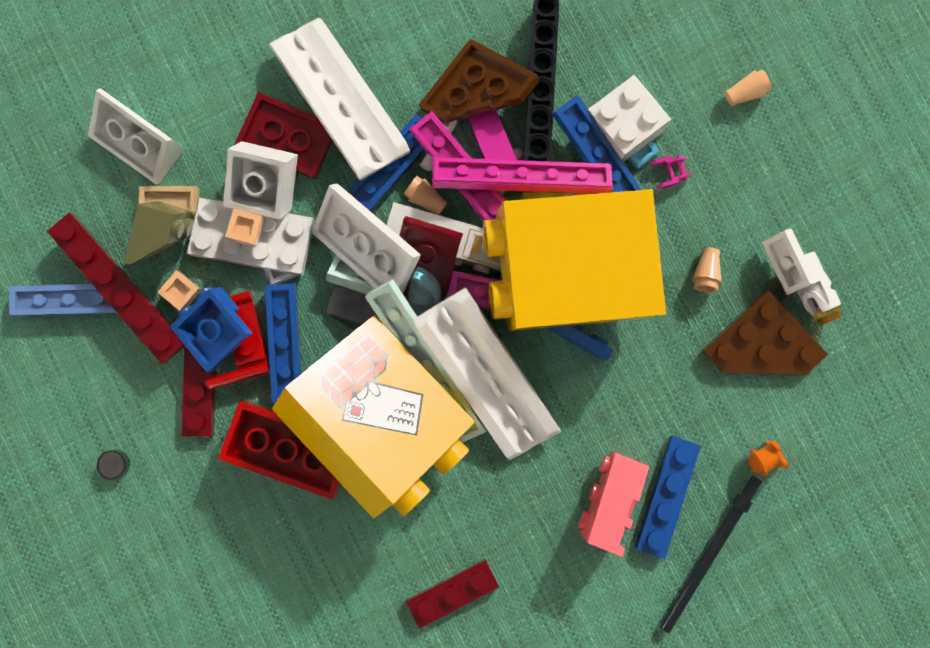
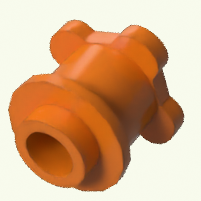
(767, 458)

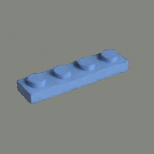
(57, 300)

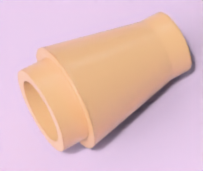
(749, 88)
(423, 195)
(708, 272)

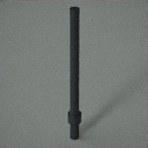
(741, 504)

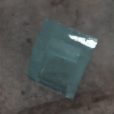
(423, 291)

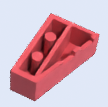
(612, 502)

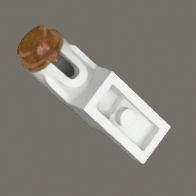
(803, 275)

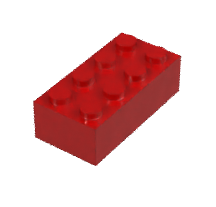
(270, 448)

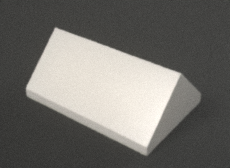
(132, 138)

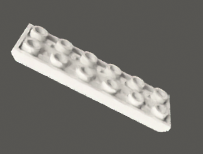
(340, 98)
(486, 374)

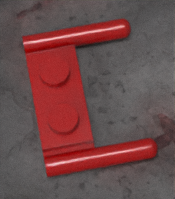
(251, 354)

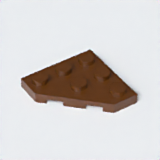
(478, 84)
(764, 341)

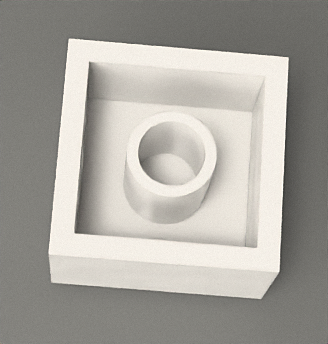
(630, 117)
(259, 180)

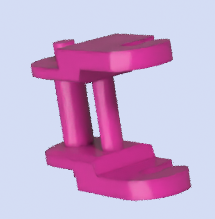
(668, 161)

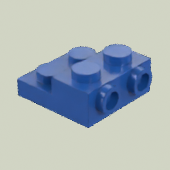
(211, 328)

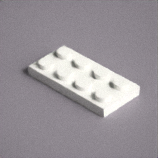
(363, 240)
(280, 247)

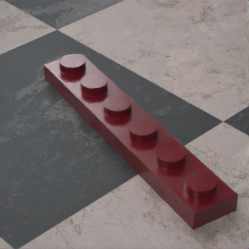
(116, 287)

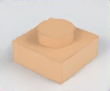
(244, 227)
(179, 290)

